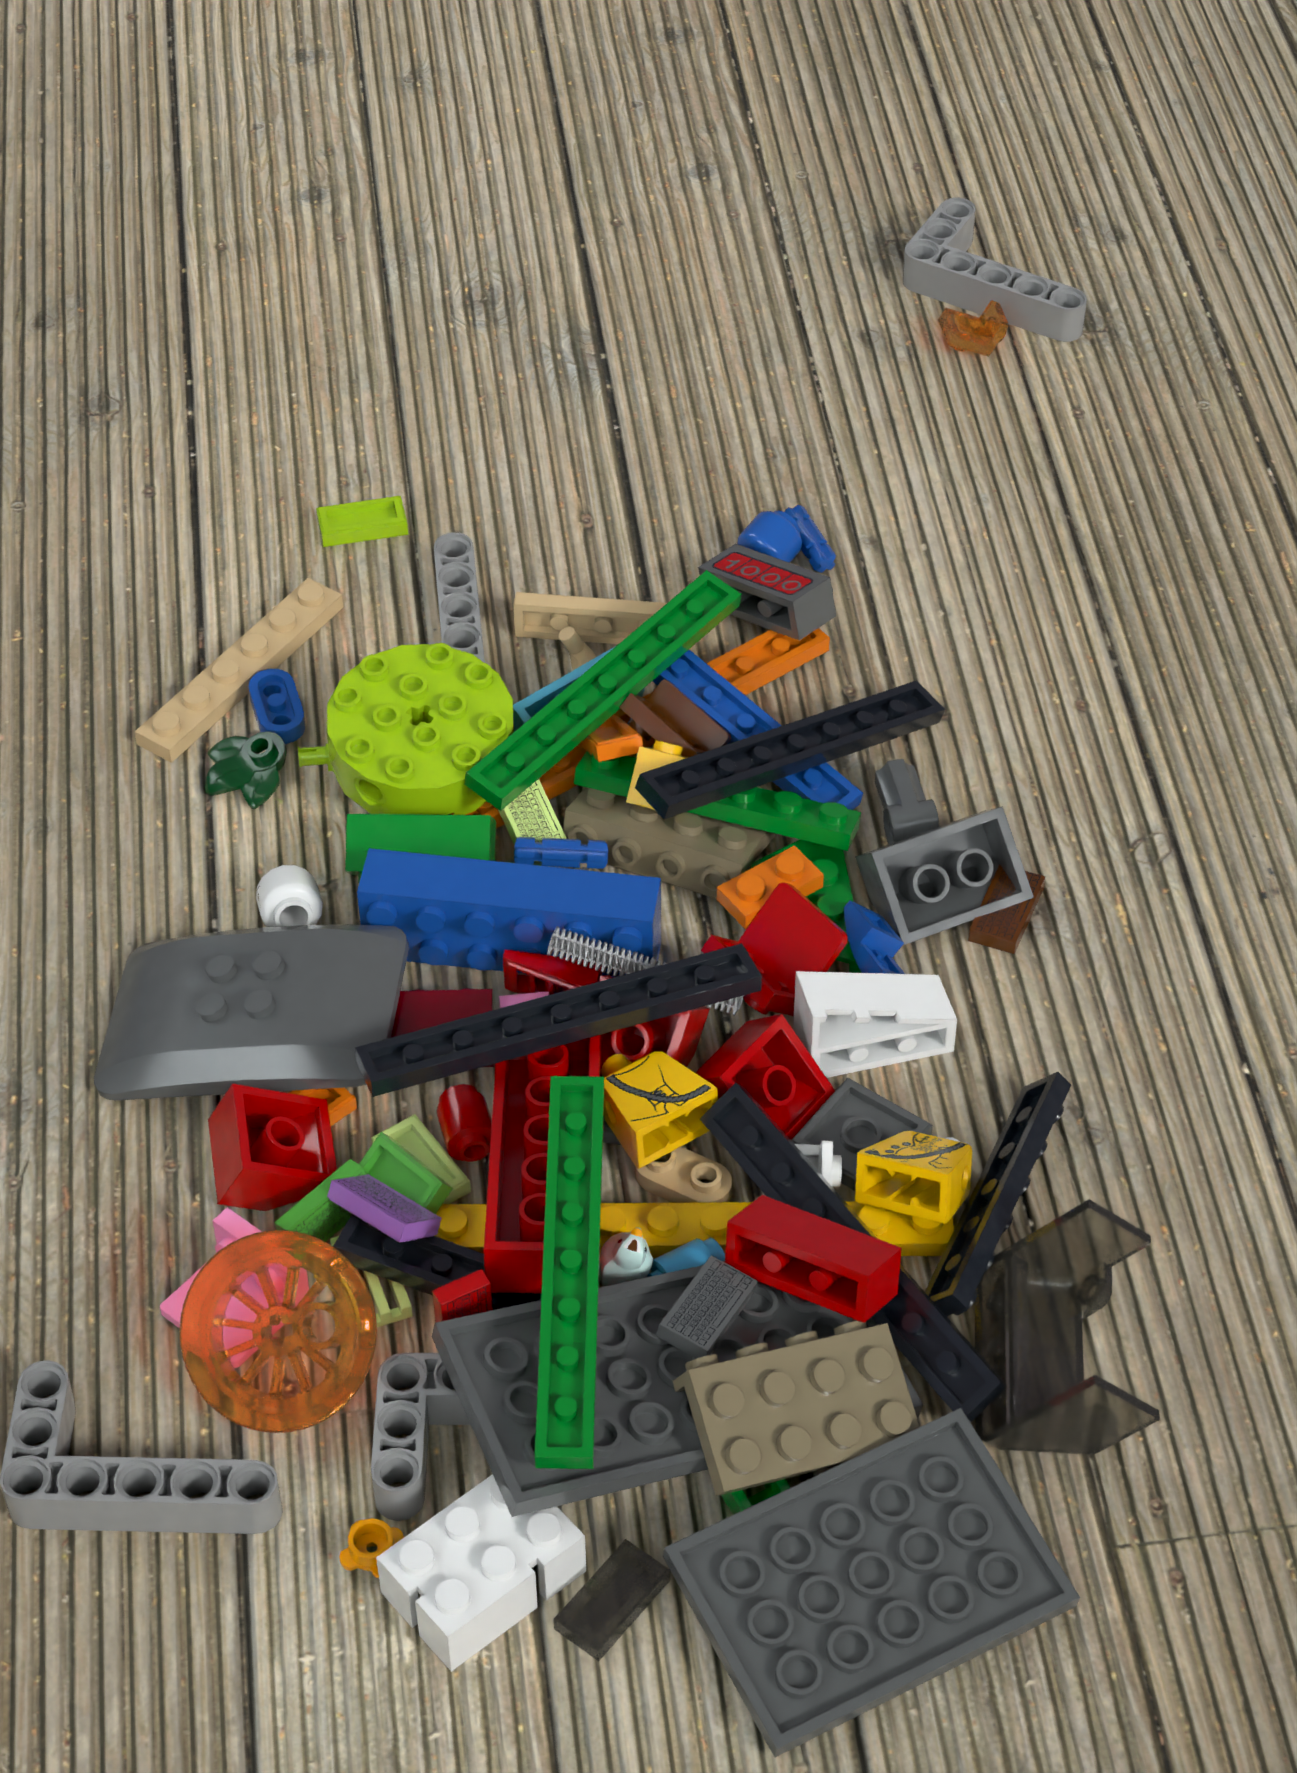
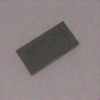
(612, 1600)

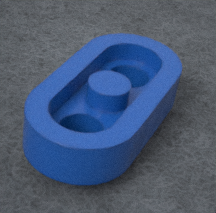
(277, 704)

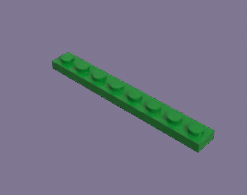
(601, 690)
(570, 1275)

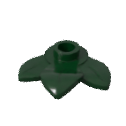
(243, 768)

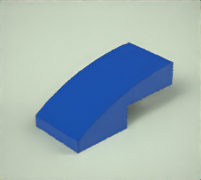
(871, 940)

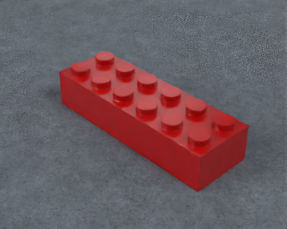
(520, 1161)

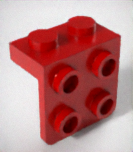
(783, 939)

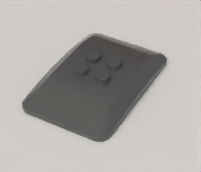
(251, 1010)

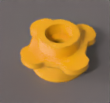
(364, 1535)

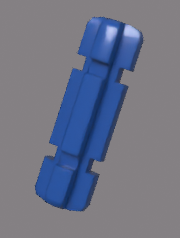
(813, 542)
(561, 852)

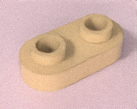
(681, 1175)

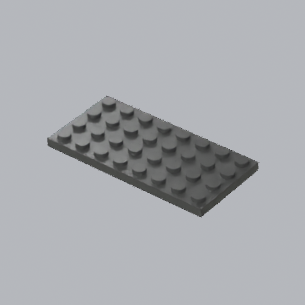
(640, 1420)

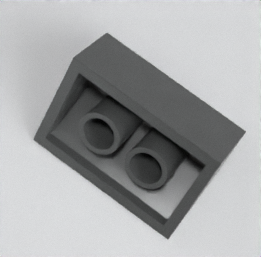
(943, 875)

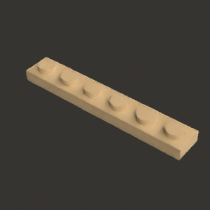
(228, 677)

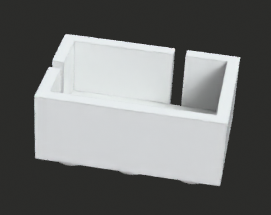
(477, 1570)

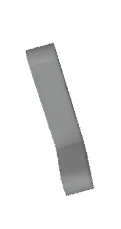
(944, 271)
(458, 593)
(409, 1413)
(119, 1479)

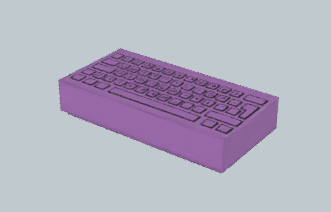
(384, 1208)

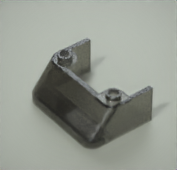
(1033, 1337)

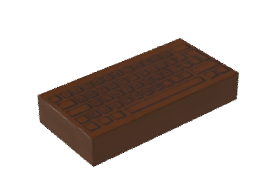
(1006, 926)

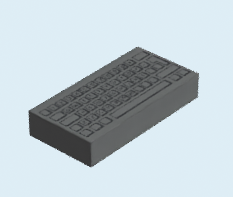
(707, 1308)

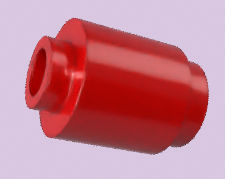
(465, 1122)

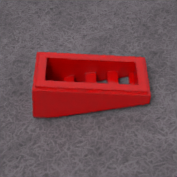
(544, 973)

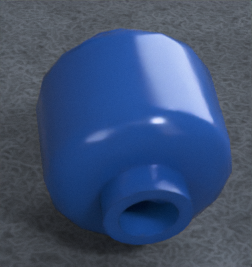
(773, 535)

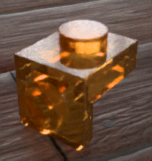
(972, 332)

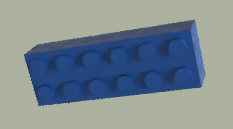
(477, 908)

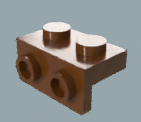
(674, 719)

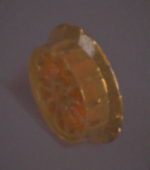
(205, 1317)

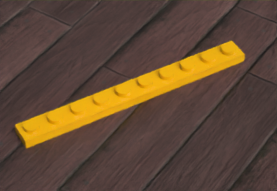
(675, 1224)

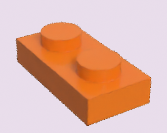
(749, 891)

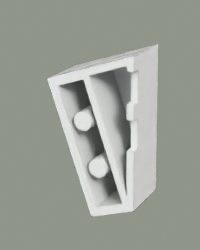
(871, 1019)

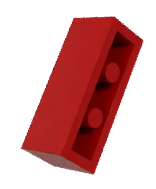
(813, 1258)

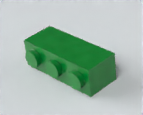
(417, 833)

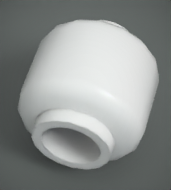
(288, 897)

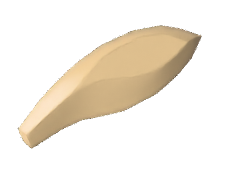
(578, 650)

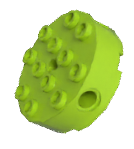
(413, 726)

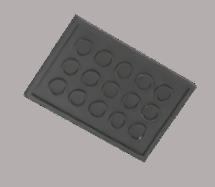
(869, 1580)

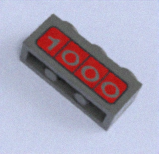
(774, 591)

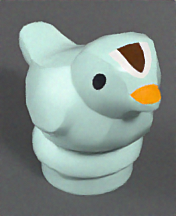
(624, 1258)

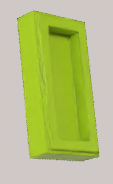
(362, 521)

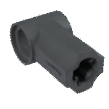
(903, 802)

